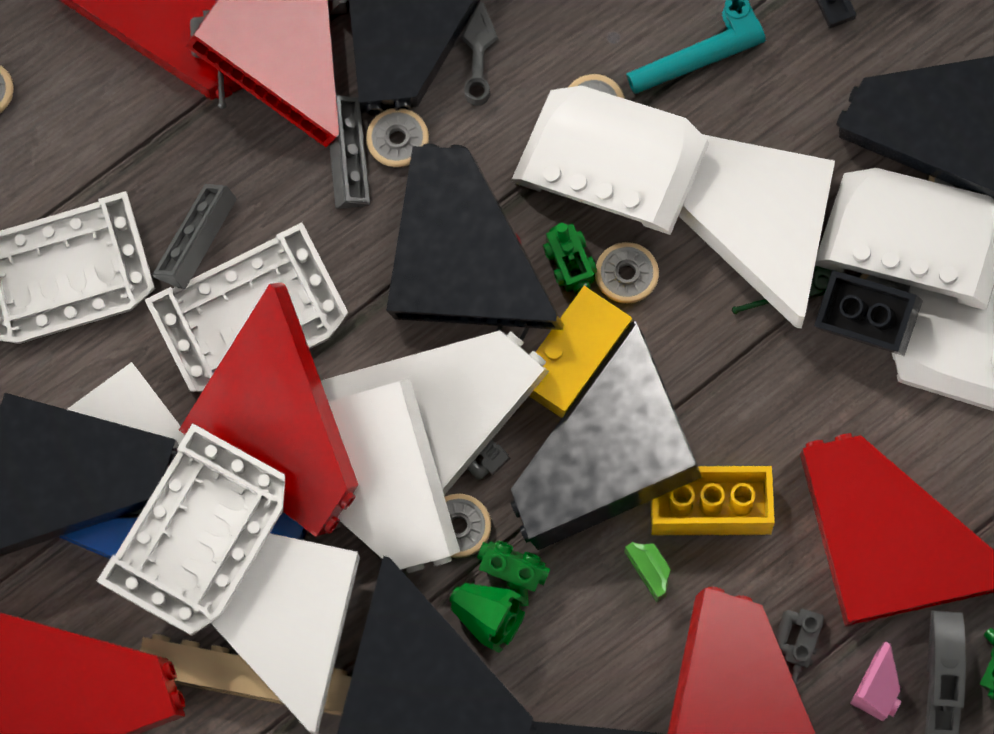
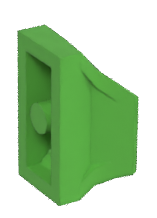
(650, 567)

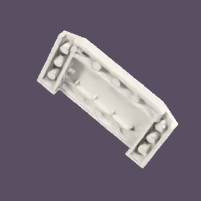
(613, 155)
(912, 234)
(71, 270)
(214, 306)
(951, 350)
(197, 533)

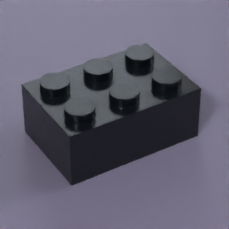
(868, 312)

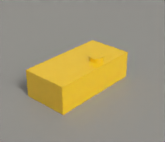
(577, 350)
(719, 503)

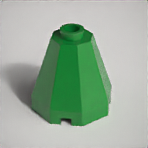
(489, 612)

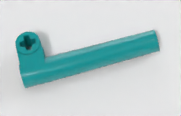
(742, 33)

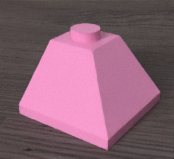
(879, 686)

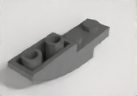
(946, 671)

